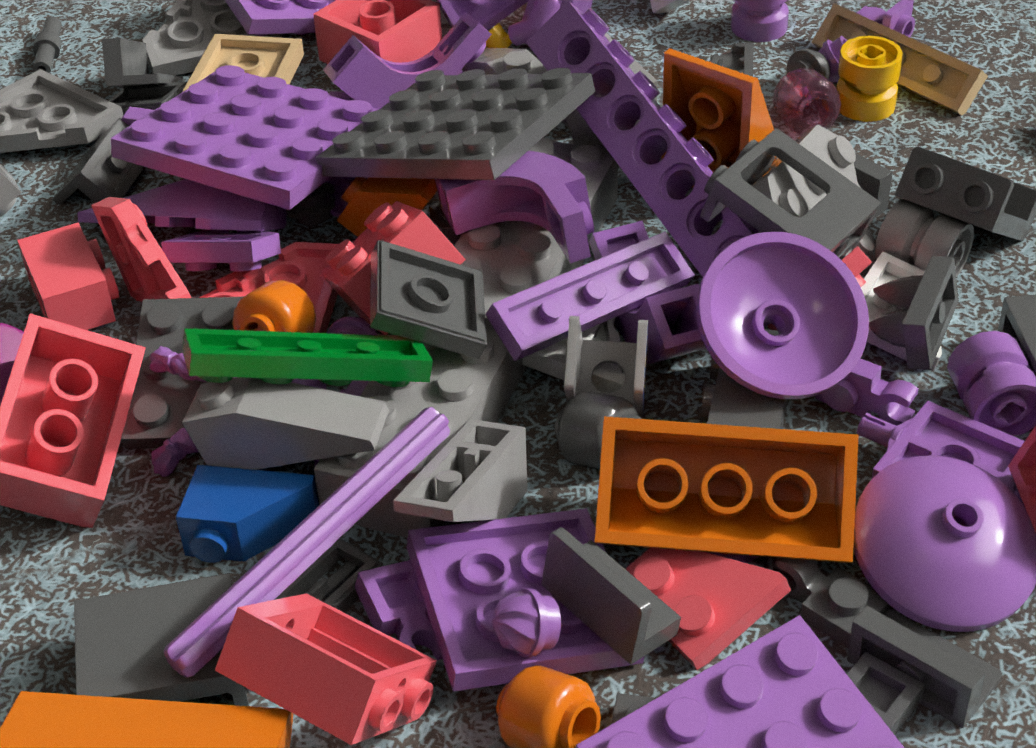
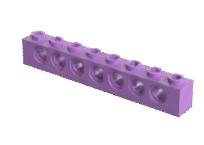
(620, 100)

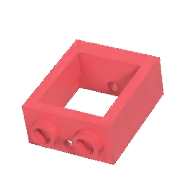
(326, 667)

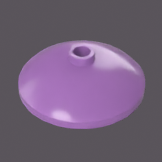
(800, 292)
(932, 564)

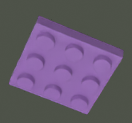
(474, 566)

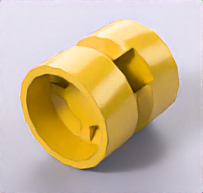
(868, 78)

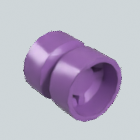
(759, 19)
(995, 382)

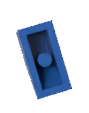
(241, 511)

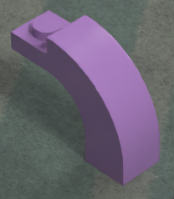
(374, 79)
(531, 190)
(670, 315)

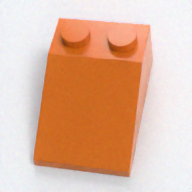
(716, 104)

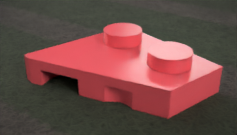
(710, 594)

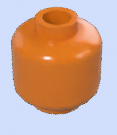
(276, 308)
(546, 710)

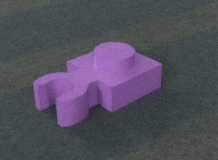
(866, 393)
(396, 604)

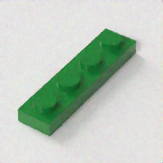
(287, 356)

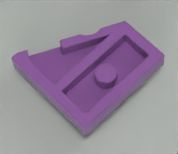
(209, 246)

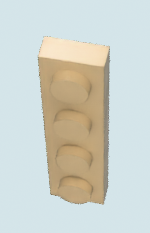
(923, 68)

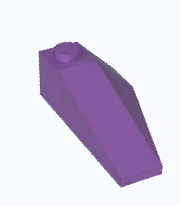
(202, 207)

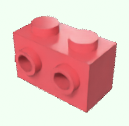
(69, 277)

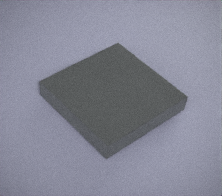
(427, 299)

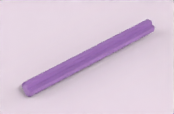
(308, 540)

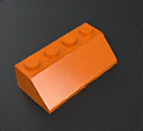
(727, 489)
(115, 722)

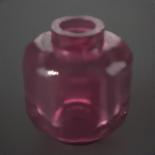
(805, 100)

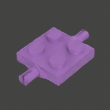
(946, 434)

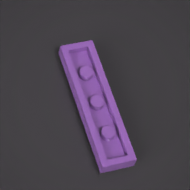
(592, 292)

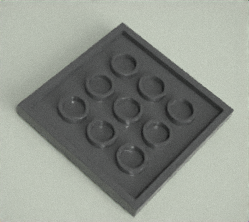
(457, 125)

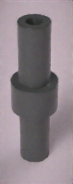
(47, 44)

